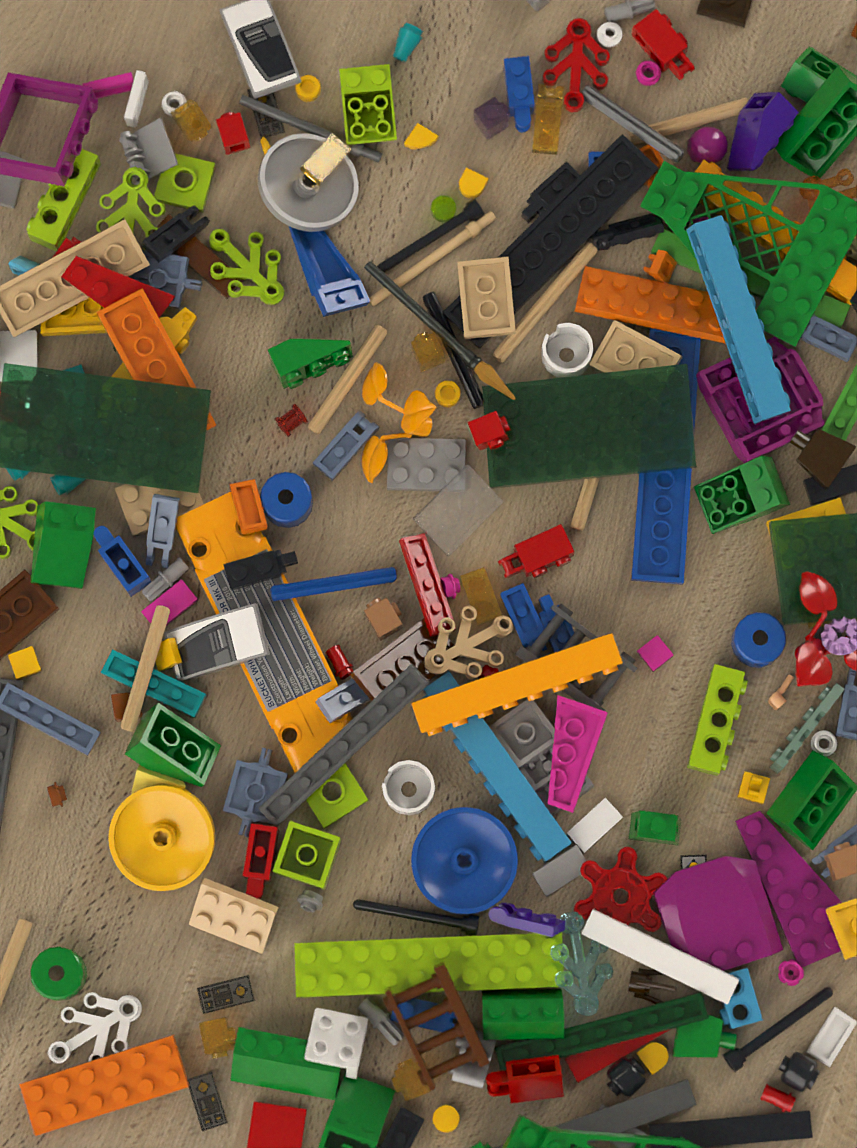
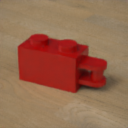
(663, 43)
(539, 553)
(260, 858)
(528, 1080)

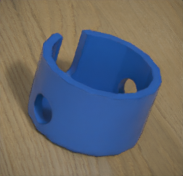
(286, 514)
(751, 653)

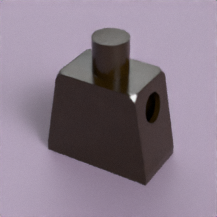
(822, 455)

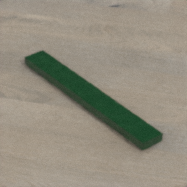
(609, 1030)

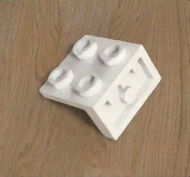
(18, 350)
(337, 1040)

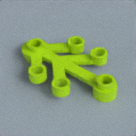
(131, 210)
(248, 269)
(11, 525)

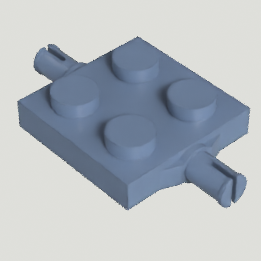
(168, 276)
(250, 788)

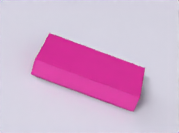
(111, 85)
(177, 599)

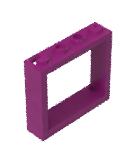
(10, 94)

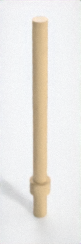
(471, 230)

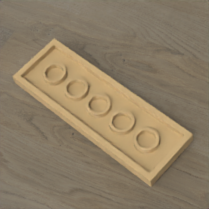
(44, 293)

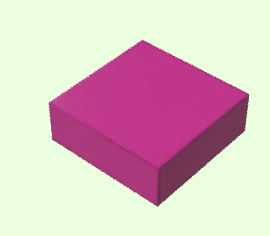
(655, 653)

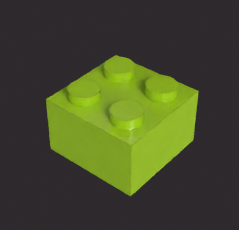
(307, 855)

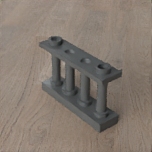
(573, 690)

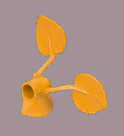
(414, 421)

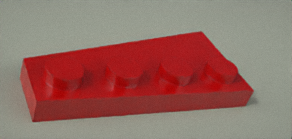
(110, 286)

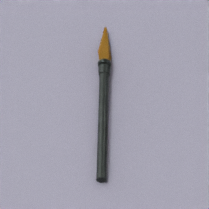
(484, 371)

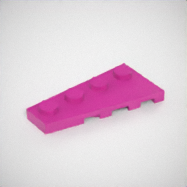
(574, 745)

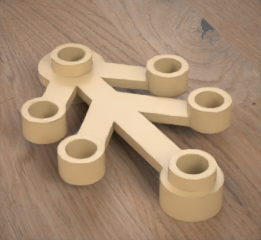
(465, 646)

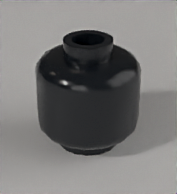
(799, 1071)
(626, 1076)

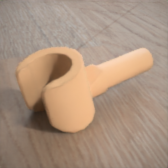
(777, 699)

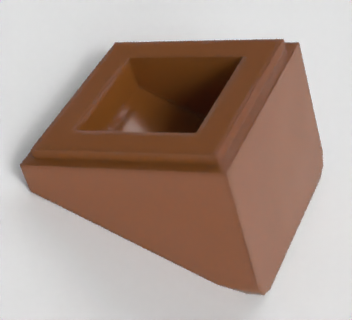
(119, 704)

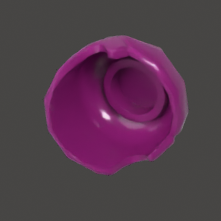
(707, 145)

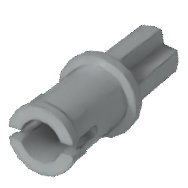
(628, 9)
(165, 579)
(381, 1021)

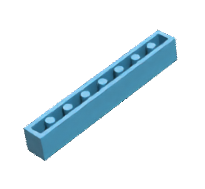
(738, 319)
(505, 780)

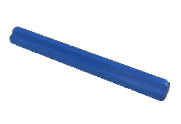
(333, 583)

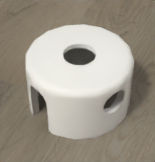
(572, 337)
(408, 772)

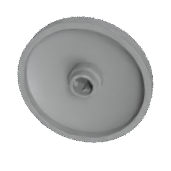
(296, 197)

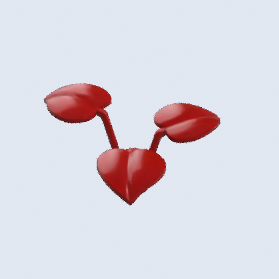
(811, 663)

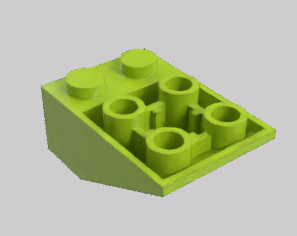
(368, 104)

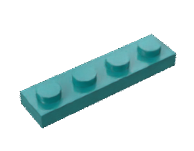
(160, 687)

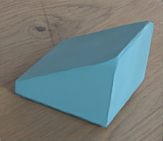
(21, 264)

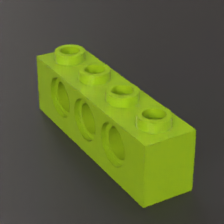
(54, 234)
(700, 758)

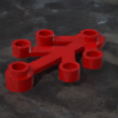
(576, 60)

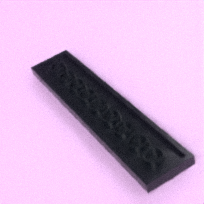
(570, 223)

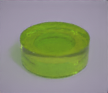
(443, 208)

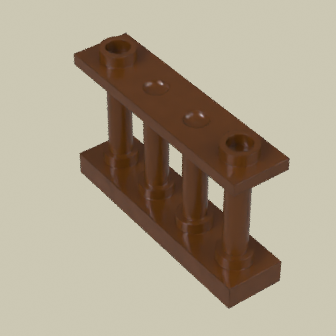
(462, 1028)

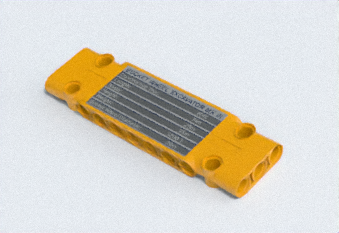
(296, 668)

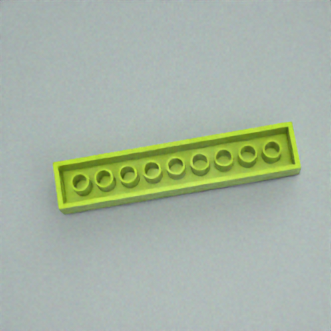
(472, 962)

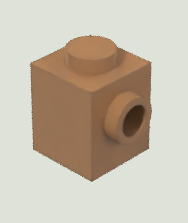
(383, 617)
(842, 861)

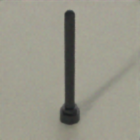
(471, 212)
(467, 924)
(736, 1057)

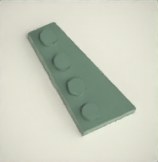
(812, 718)

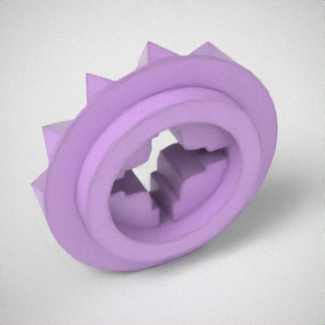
(842, 645)

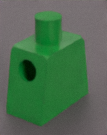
(655, 827)
(702, 1039)

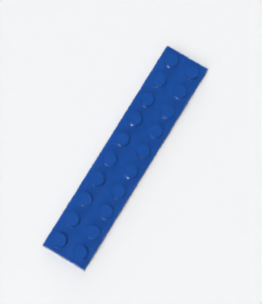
(665, 495)

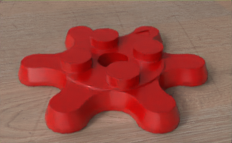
(625, 877)

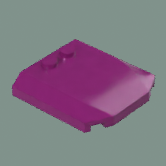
(727, 402)
(718, 913)

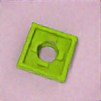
(196, 193)
(350, 799)

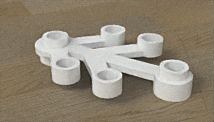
(99, 1026)

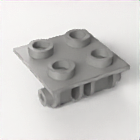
(149, 149)

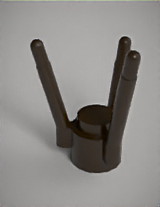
(641, 982)

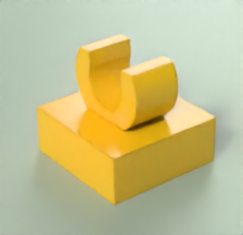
(753, 787)

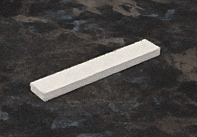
(660, 956)

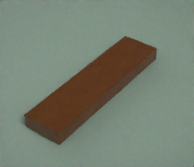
(201, 260)

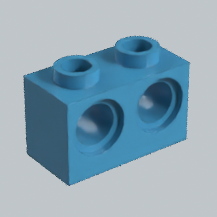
(746, 997)

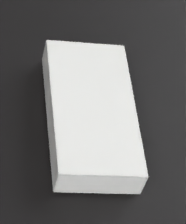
(136, 99)
(594, 825)
(831, 1036)

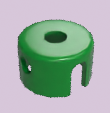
(74, 973)

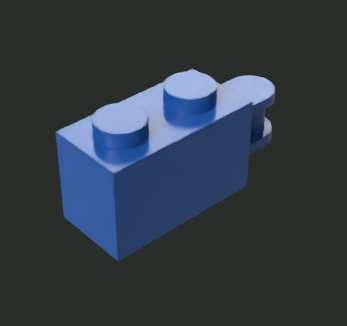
(519, 91)
(121, 561)

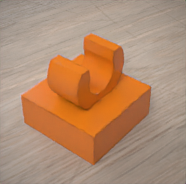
(662, 266)

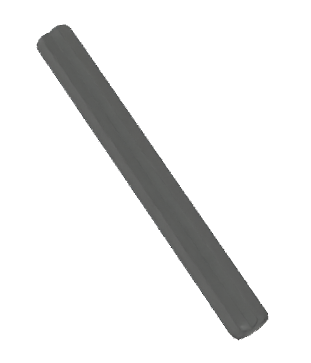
(632, 124)

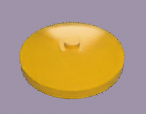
(161, 837)

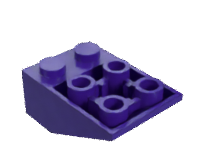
(759, 129)

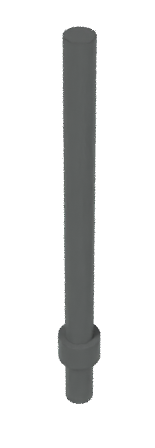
(357, 149)

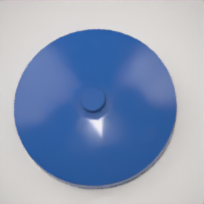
(464, 860)

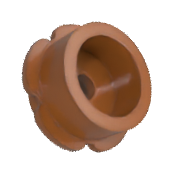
(56, 794)

